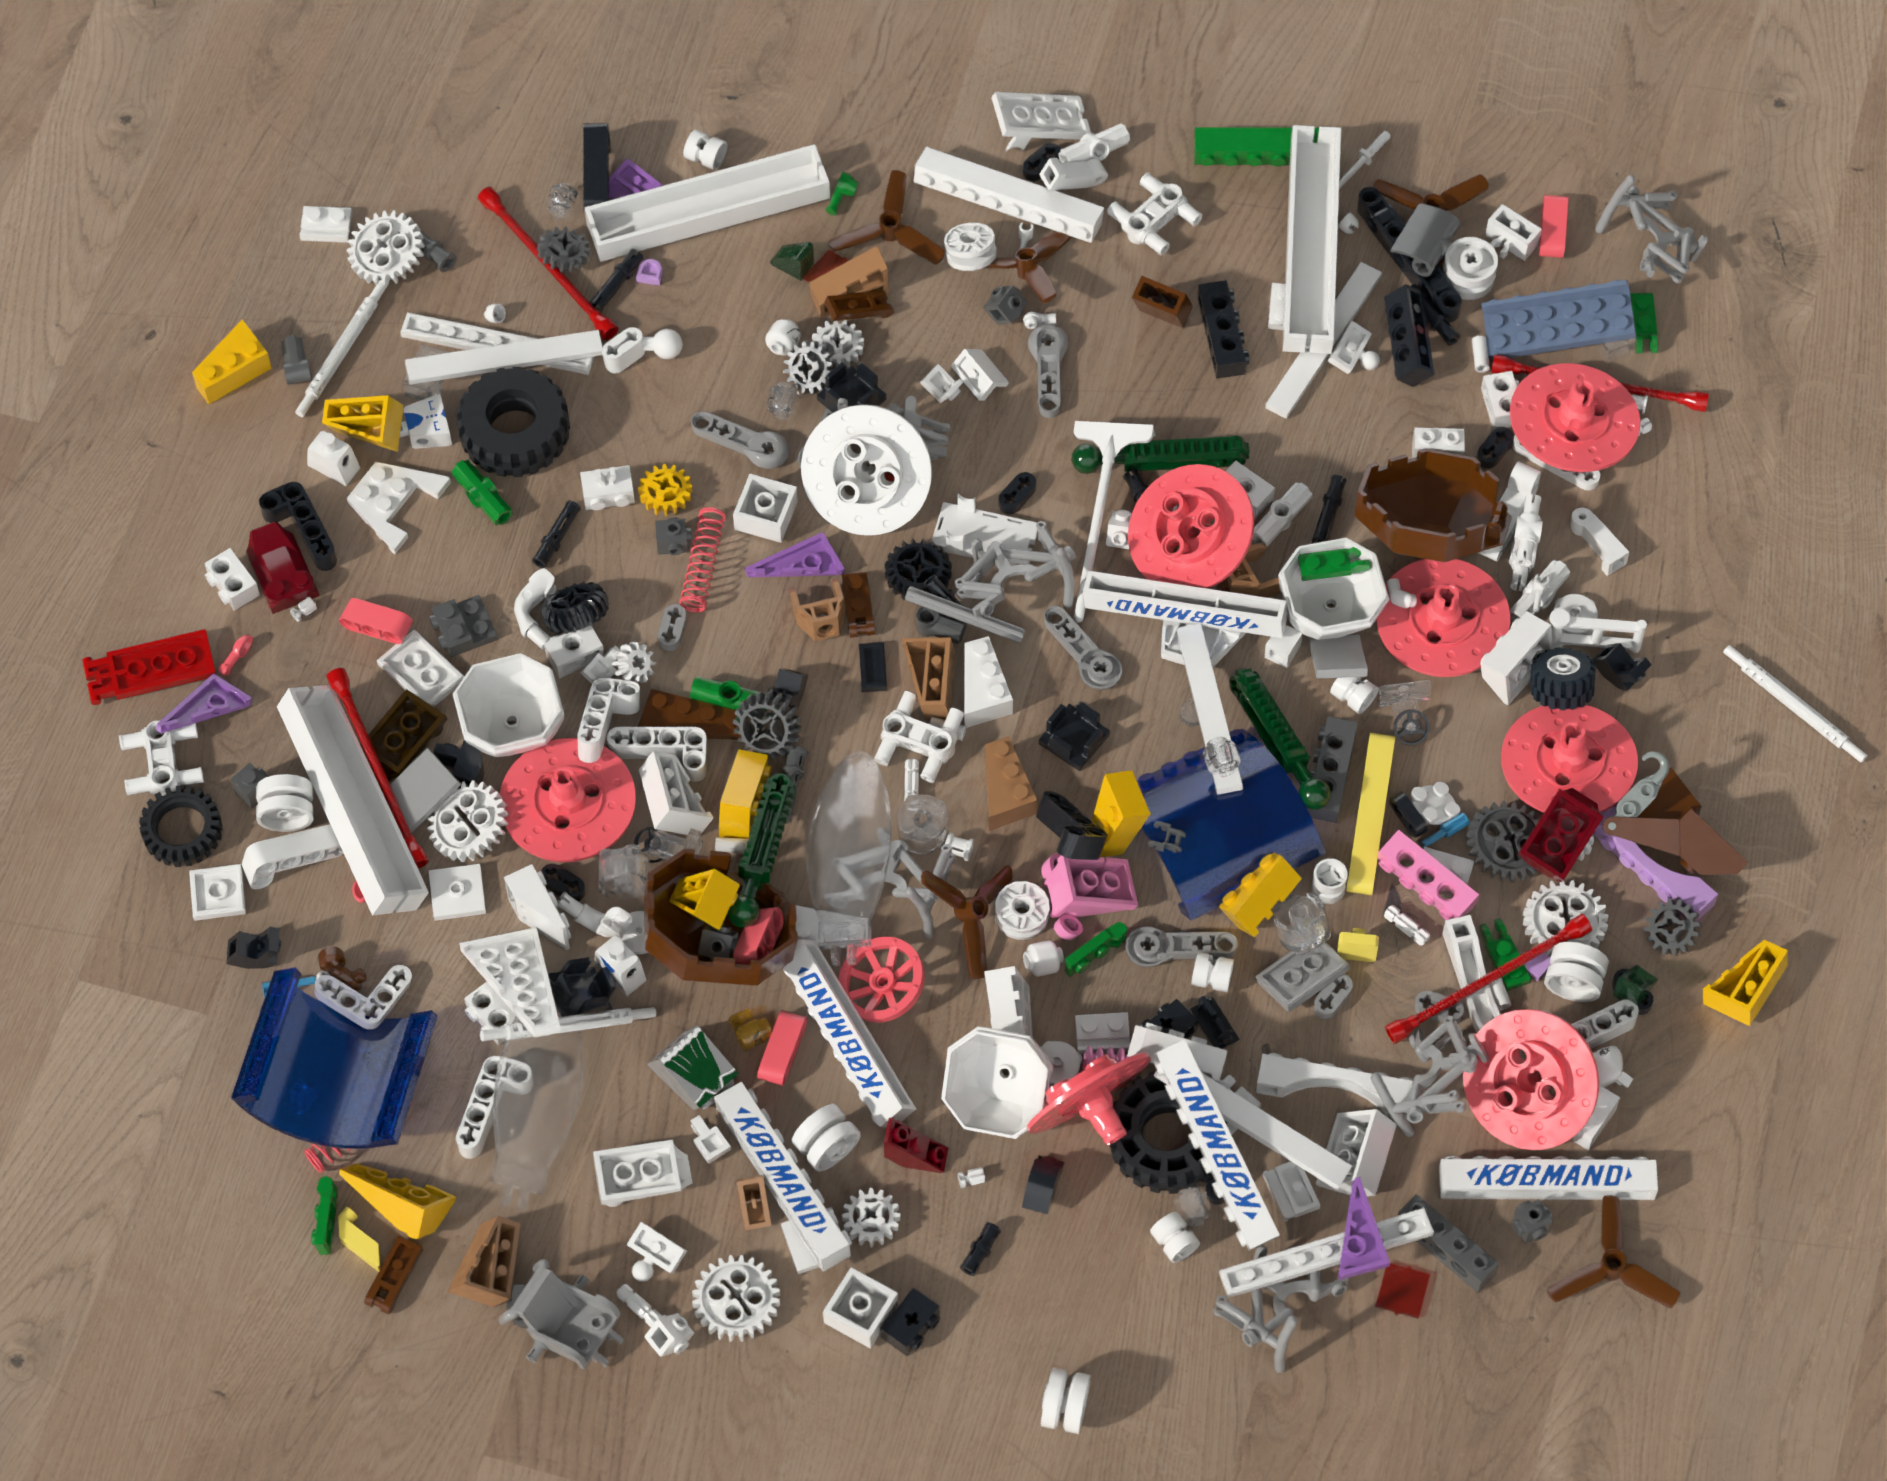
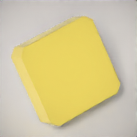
(1358, 945)

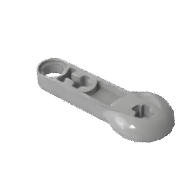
(1048, 364)
(743, 440)
(1084, 651)
(1174, 945)

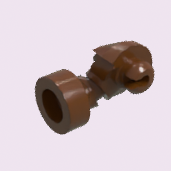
(333, 961)

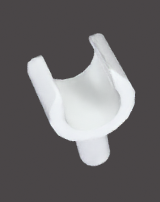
(1025, 235)
(1540, 588)

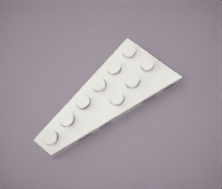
(518, 974)

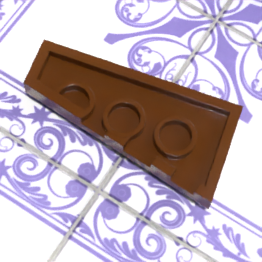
(677, 711)

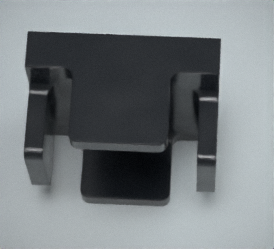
(856, 386)
(1074, 734)
(580, 988)

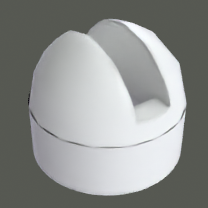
(1347, 223)
(495, 309)

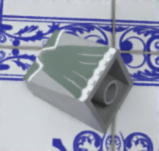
(694, 1068)

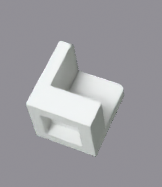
(1284, 649)

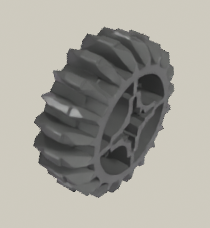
(754, 740)

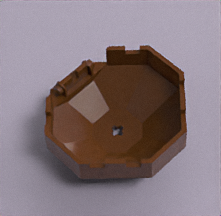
(1433, 506)
(676, 935)

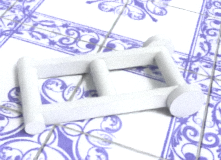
(1560, 619)

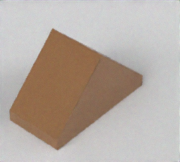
(753, 1202)

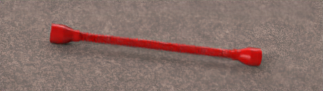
(491, 200)
(1694, 400)
(340, 684)
(1401, 1028)

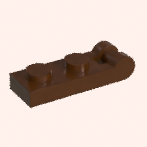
(859, 305)
(858, 604)
(393, 1274)

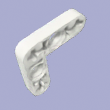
(364, 1005)

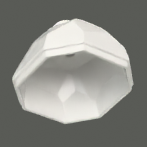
(1356, 597)
(505, 692)
(982, 1094)

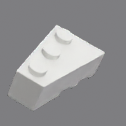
(985, 686)
(670, 796)
(1009, 1000)
(1152, 1040)

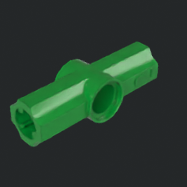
(482, 492)
(715, 692)

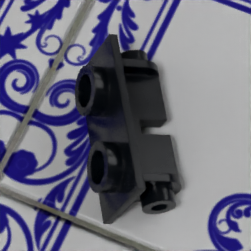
(1214, 1023)

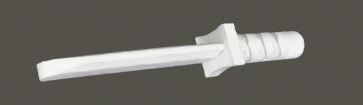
(1365, 156)

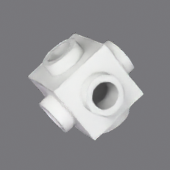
(669, 1334)

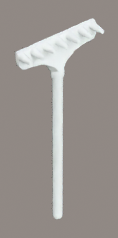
(1110, 440)

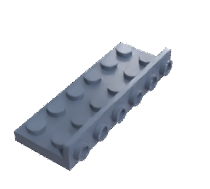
(1559, 319)

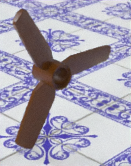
(1448, 200)
(904, 234)
(1027, 266)
(970, 912)
(1630, 1274)

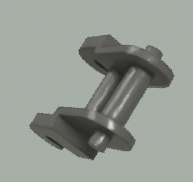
(1170, 831)

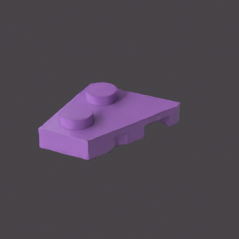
(630, 180)

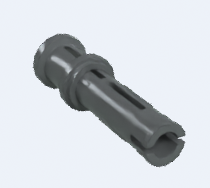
(434, 251)
(795, 770)

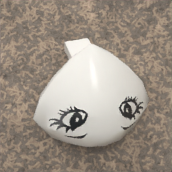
(1610, 1067)

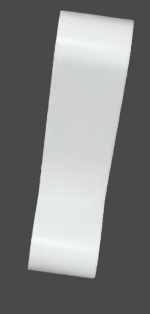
(1522, 481)
(604, 699)
(657, 738)
(288, 852)
(1608, 1016)
(478, 1107)

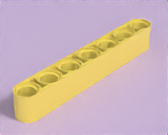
(1370, 814)

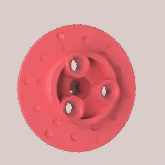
(1574, 417)
(1205, 551)
(1452, 592)
(1576, 738)
(591, 821)
(1553, 1054)
(1090, 1096)

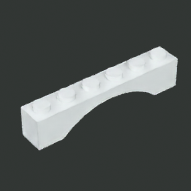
(1468, 965)
(1284, 1076)

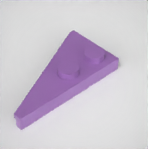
(805, 558)
(207, 701)
(1362, 1243)

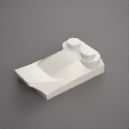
(640, 1171)

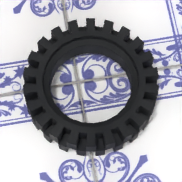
(186, 852)

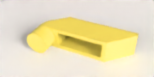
(357, 1240)

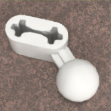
(631, 346)

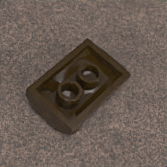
(405, 732)

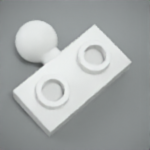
(1351, 348)
(656, 1250)

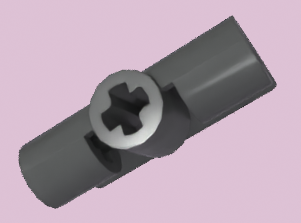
(1426, 237)

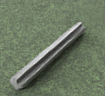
(964, 614)

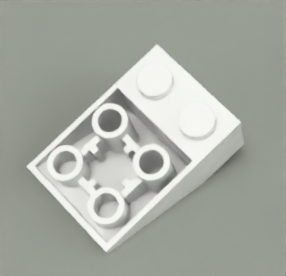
(536, 906)

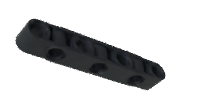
(1384, 224)

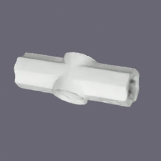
(1096, 145)
(1290, 506)
(1557, 574)

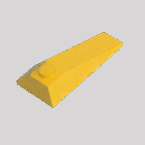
(406, 1206)

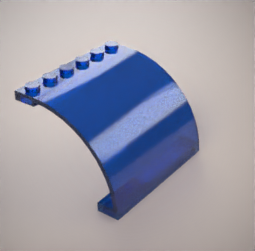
(1227, 830)
(326, 1075)

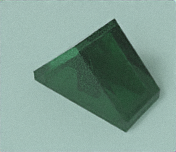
(794, 259)
(1634, 985)

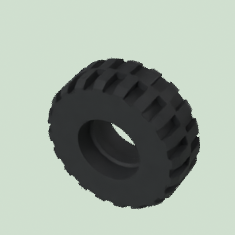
(520, 451)
(1136, 1157)

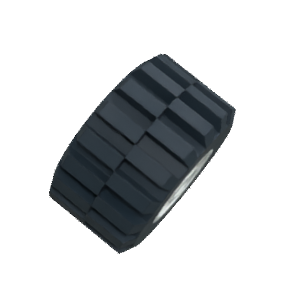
(1562, 678)

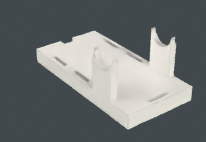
(1039, 116)
(965, 523)

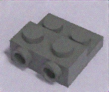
(462, 625)

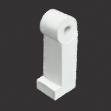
(1073, 174)
(1600, 539)

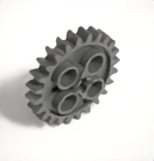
(1487, 846)

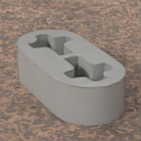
(667, 626)
(1434, 998)
(1337, 999)

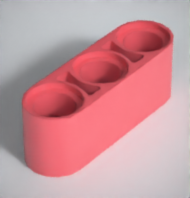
(1553, 226)
(376, 621)
(760, 937)
(782, 1047)

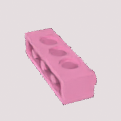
(1401, 848)

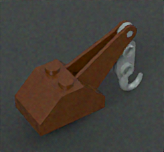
(1686, 836)

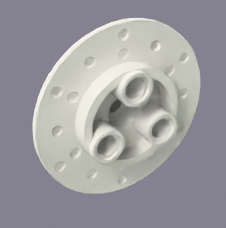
(884, 441)

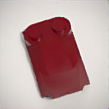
(280, 567)
(1561, 834)

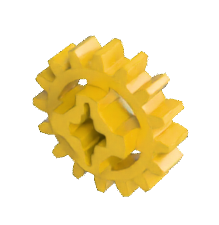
(663, 487)

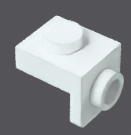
(941, 384)
(1118, 529)

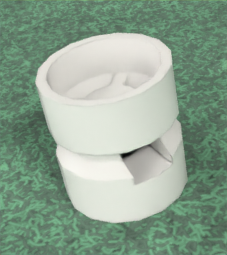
(705, 149)
(1356, 692)
(1329, 880)
(1212, 972)
(1173, 1235)

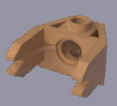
(1244, 580)
(808, 614)

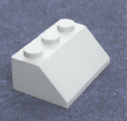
(1509, 662)
(1364, 1143)

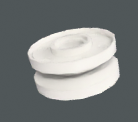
(970, 246)
(1022, 895)

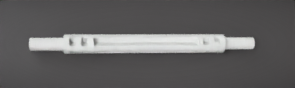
(341, 348)
(1795, 703)
(574, 1023)

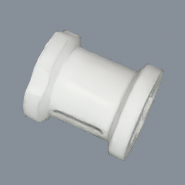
(960, 846)

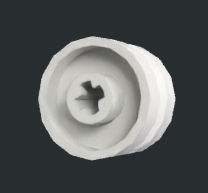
(1471, 267)
(284, 803)
(1576, 971)
(826, 1137)
(1065, 1400)

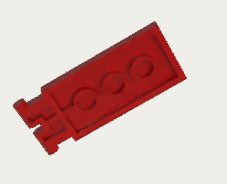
(150, 667)

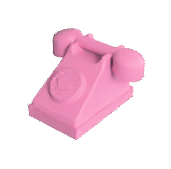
(1086, 889)

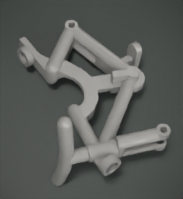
(1677, 236)
(916, 420)
(997, 554)
(920, 897)
(1462, 1061)
(1253, 1325)

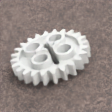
(385, 248)
(449, 836)
(1541, 920)
(716, 1311)

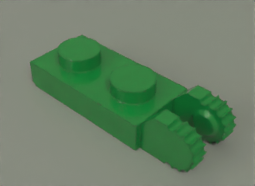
(1644, 320)
(1331, 564)
(1095, 948)
(1501, 952)
(325, 1215)

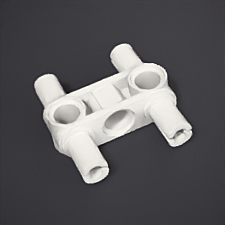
(1154, 214)
(1525, 542)
(919, 736)
(160, 759)

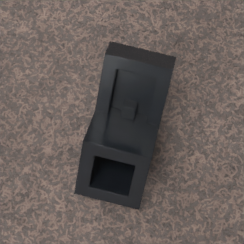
(1619, 667)
(790, 685)
(465, 760)
(254, 951)
(1042, 1184)

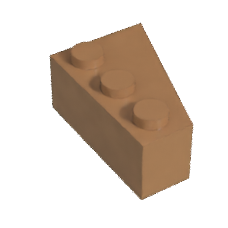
(857, 275)
(932, 673)
(1007, 785)

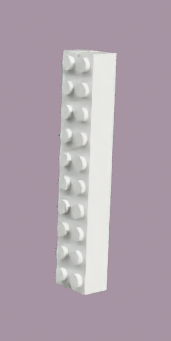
(707, 202)
(1312, 240)
(352, 800)

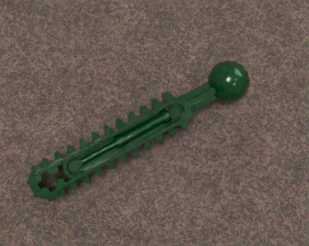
(1166, 454)
(1278, 735)
(762, 847)

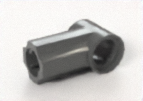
(296, 364)
(940, 626)

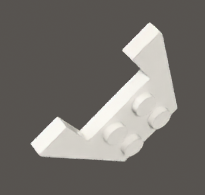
(384, 493)
(1218, 642)

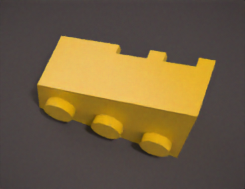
(231, 364)
(366, 419)
(743, 794)
(1120, 811)
(1259, 893)
(706, 896)
(1748, 984)

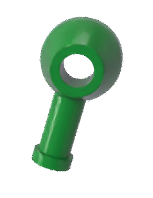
(845, 187)

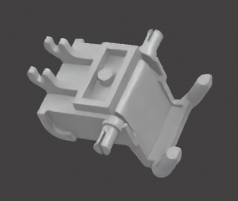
(564, 1317)

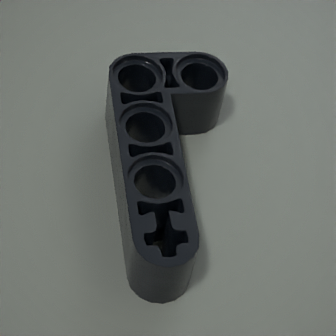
(595, 163)
(305, 526)
(1077, 833)

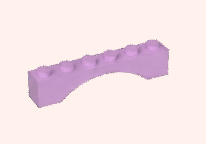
(1662, 880)

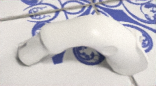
(539, 588)
(607, 925)

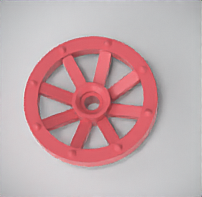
(883, 975)

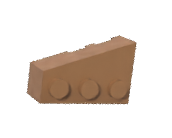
(489, 1263)

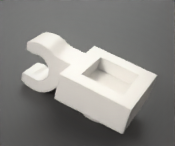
(600, 666)
(709, 1142)

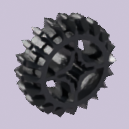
(906, 561)
(574, 607)

